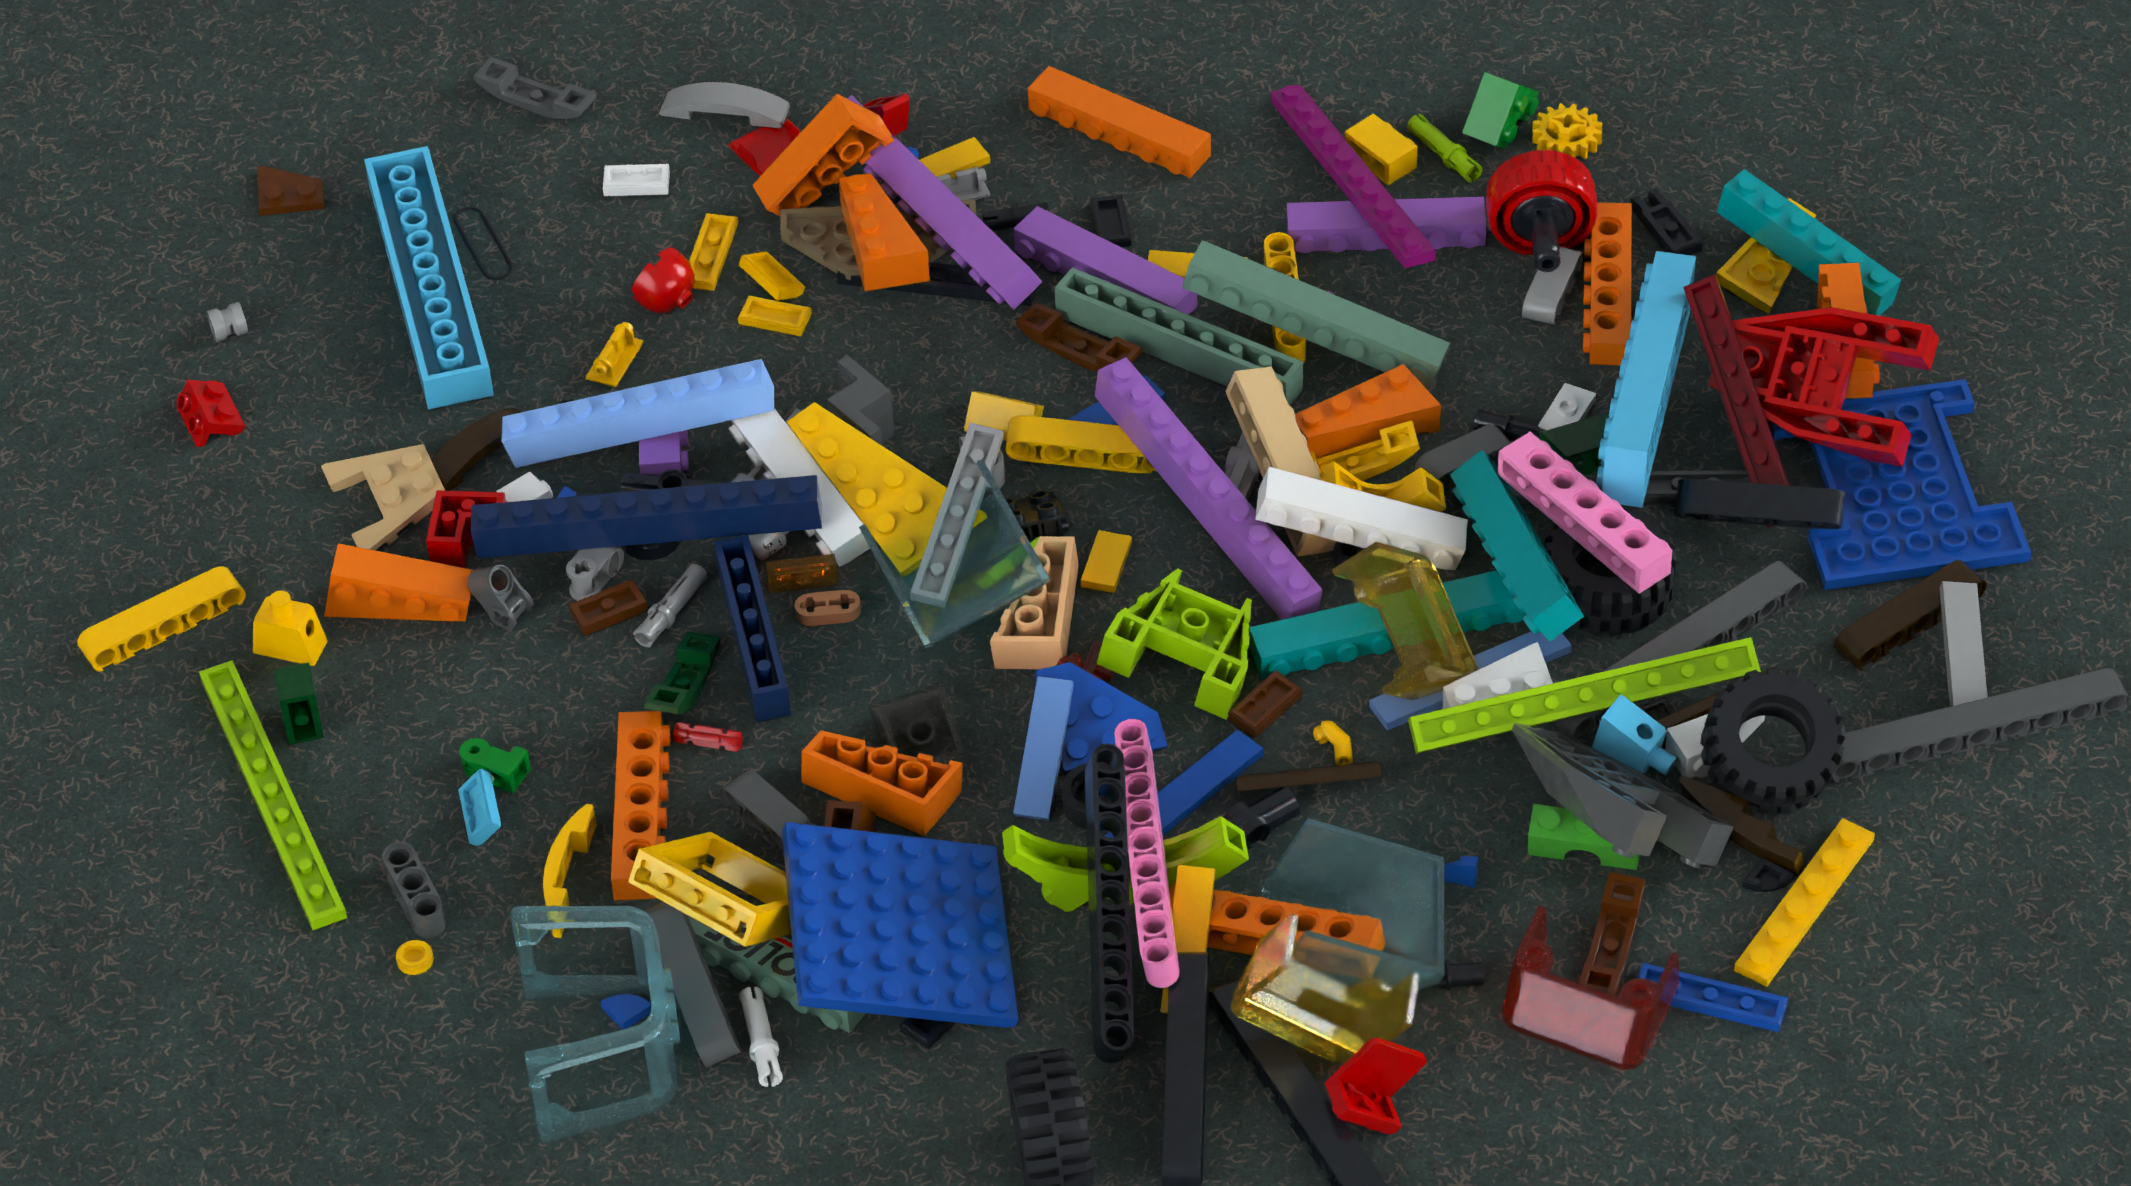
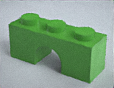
(1557, 831)

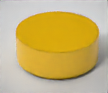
(414, 957)

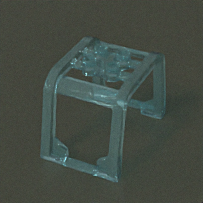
(655, 1034)

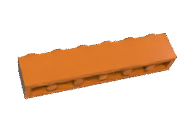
(1119, 122)

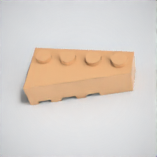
(1038, 624)

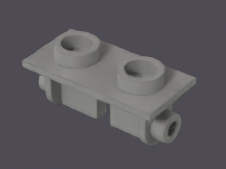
(968, 184)

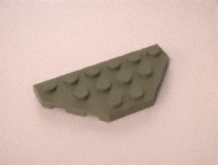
(825, 238)

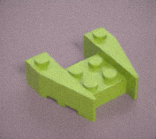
(1189, 630)

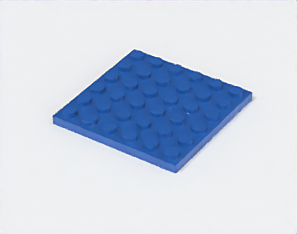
(898, 926)

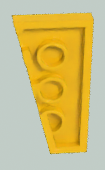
(1756, 273)

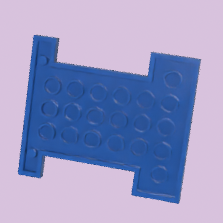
(1912, 515)

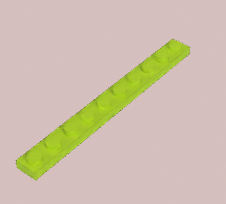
(1582, 695)
(273, 796)

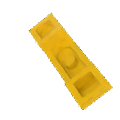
(1376, 457)
(573, 837)

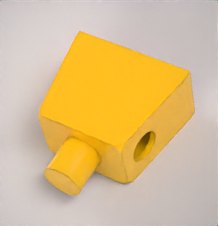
(288, 630)

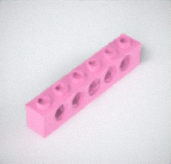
(1585, 512)

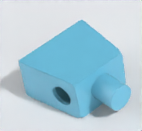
(1633, 738)

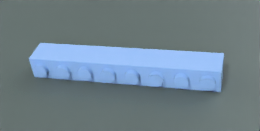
(638, 413)

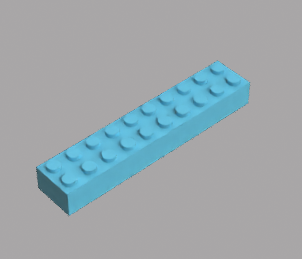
(428, 278)
(1645, 379)

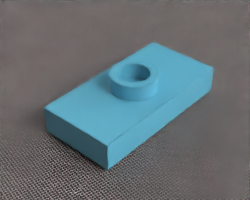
(479, 807)

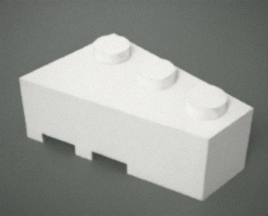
(1508, 675)

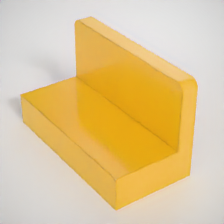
(997, 411)

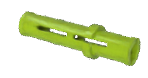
(1452, 154)

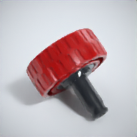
(1541, 205)

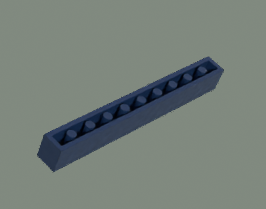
(646, 516)

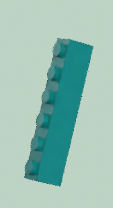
(1800, 237)

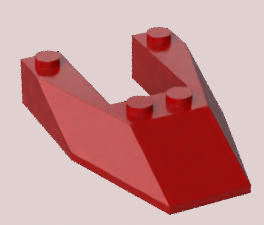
(1805, 366)

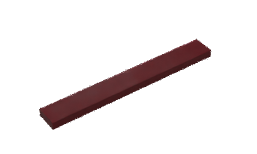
(1735, 382)

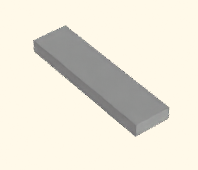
(1963, 642)

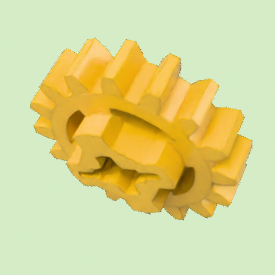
(1567, 131)

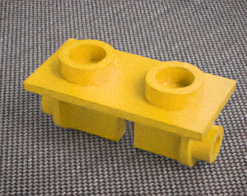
(615, 356)

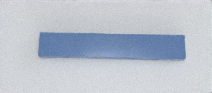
(1395, 710)

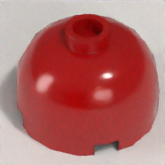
(666, 284)

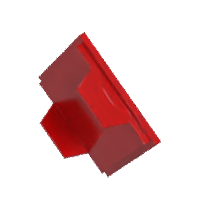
(764, 145)

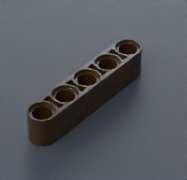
(1901, 617)

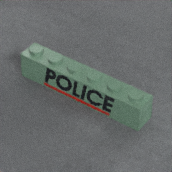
(768, 966)

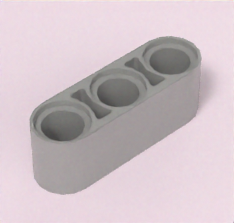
(1548, 289)

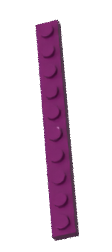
(1353, 176)

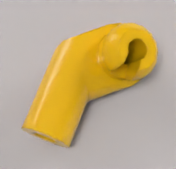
(1338, 738)

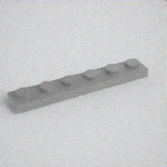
(956, 516)

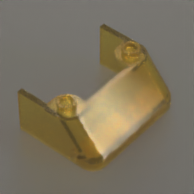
(1415, 615)
(1314, 1007)

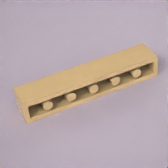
(1274, 438)

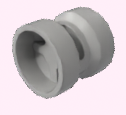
(227, 321)

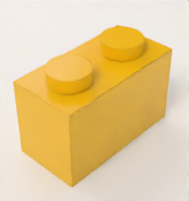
(1382, 148)

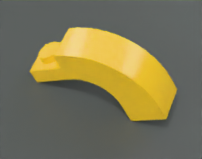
(1415, 489)

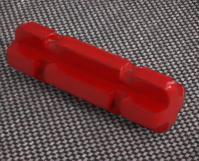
(707, 736)

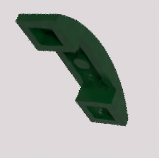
(687, 676)

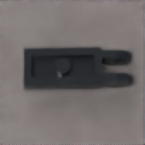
(1666, 224)

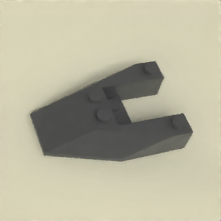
(1620, 800)

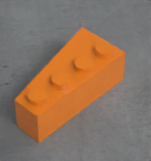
(821, 155)
(881, 238)
(1842, 288)
(395, 587)

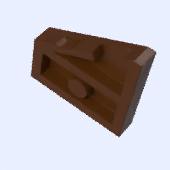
(287, 192)

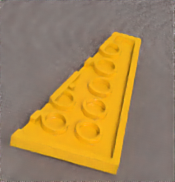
(880, 487)

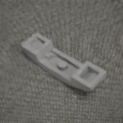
(726, 98)

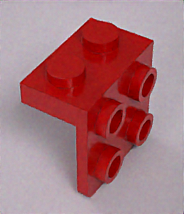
(1369, 1079)

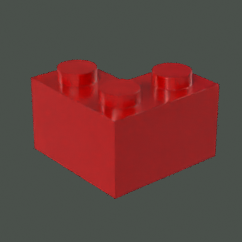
(450, 524)

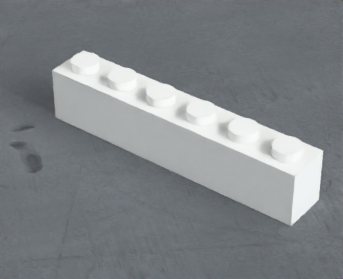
(784, 456)
(1359, 517)

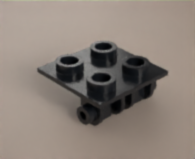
(1038, 509)

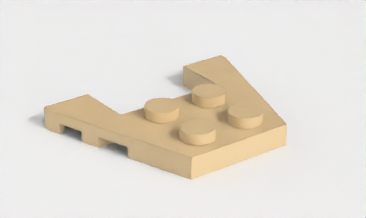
(402, 486)

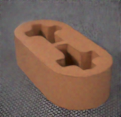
(827, 607)

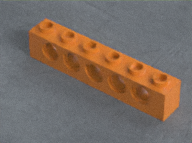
(1609, 284)
(638, 795)
(1242, 920)

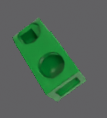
(505, 767)

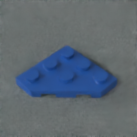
(1095, 714)

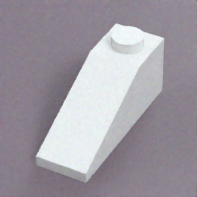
(1685, 739)

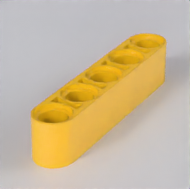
(1280, 256)
(1074, 444)
(160, 617)

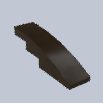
(1748, 832)

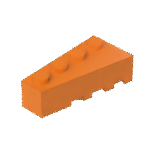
(1363, 410)
(891, 784)

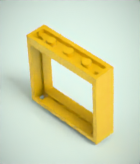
(668, 875)

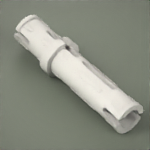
(763, 1046)

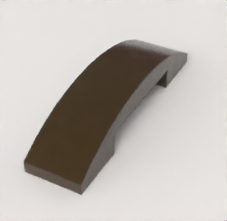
(469, 447)

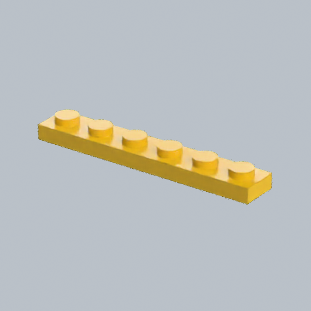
(1804, 902)

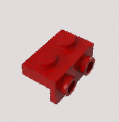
(207, 410)

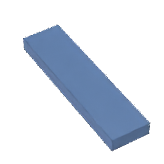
(1043, 748)

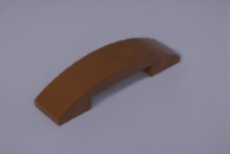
(1048, 330)
(1613, 933)

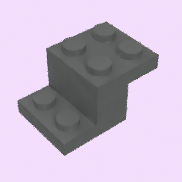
(862, 401)

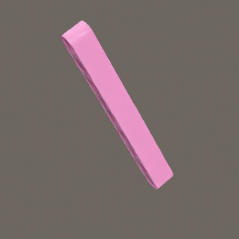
(1147, 857)

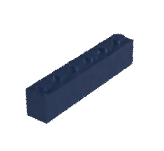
(752, 628)

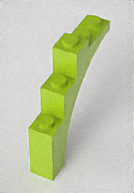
(1065, 867)

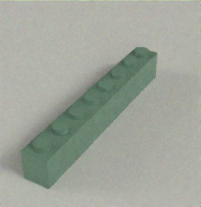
(1313, 313)
(1169, 333)

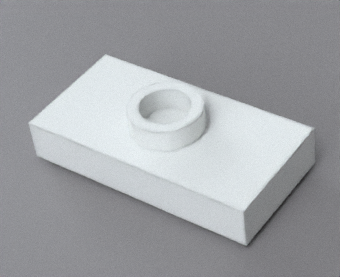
(636, 180)
(1568, 407)

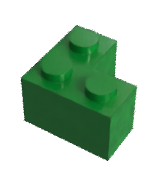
(1497, 110)

